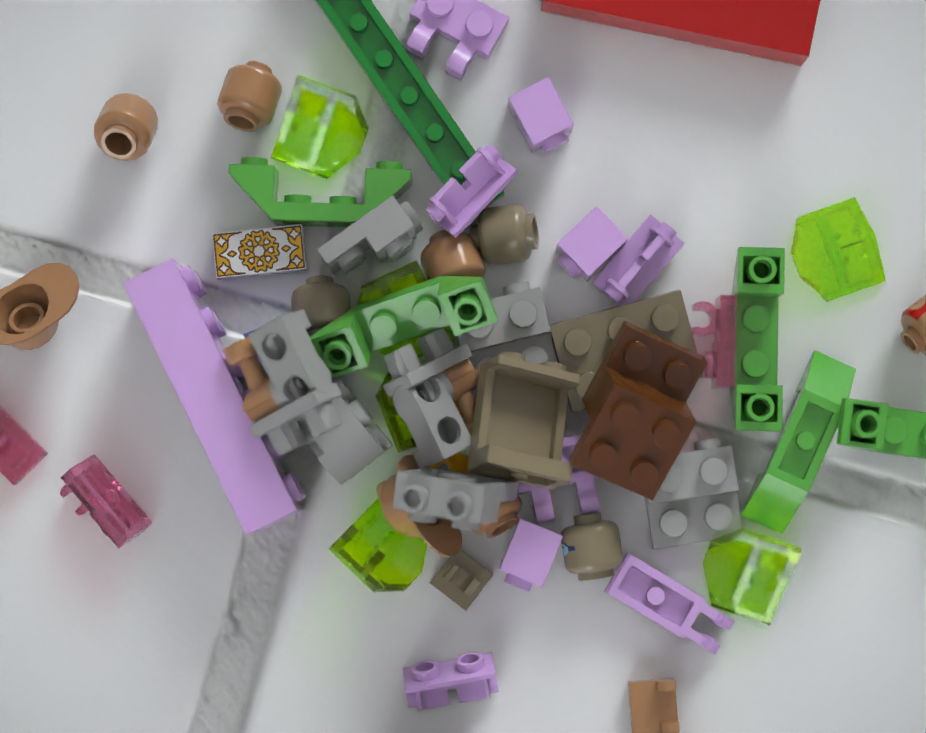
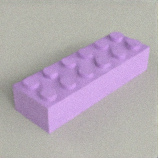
(213, 394)

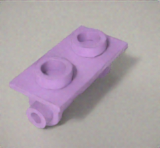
(458, 205)
(639, 261)
(429, 680)

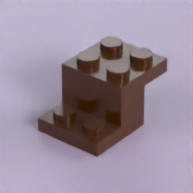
(638, 411)

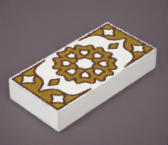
(259, 252)

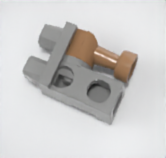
(292, 385)
(434, 396)

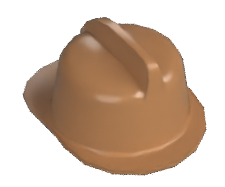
(36, 304)
(438, 535)

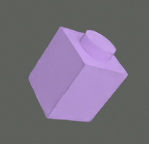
(541, 116)
(589, 245)
(529, 555)

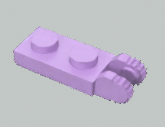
(664, 600)

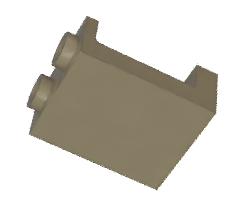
(521, 421)

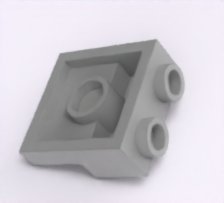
(384, 231)
(520, 329)
(452, 495)
(696, 498)

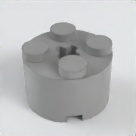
(350, 445)

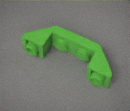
(261, 185)
(758, 285)
(402, 315)
(882, 428)
(801, 444)

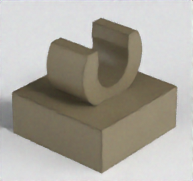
(461, 579)

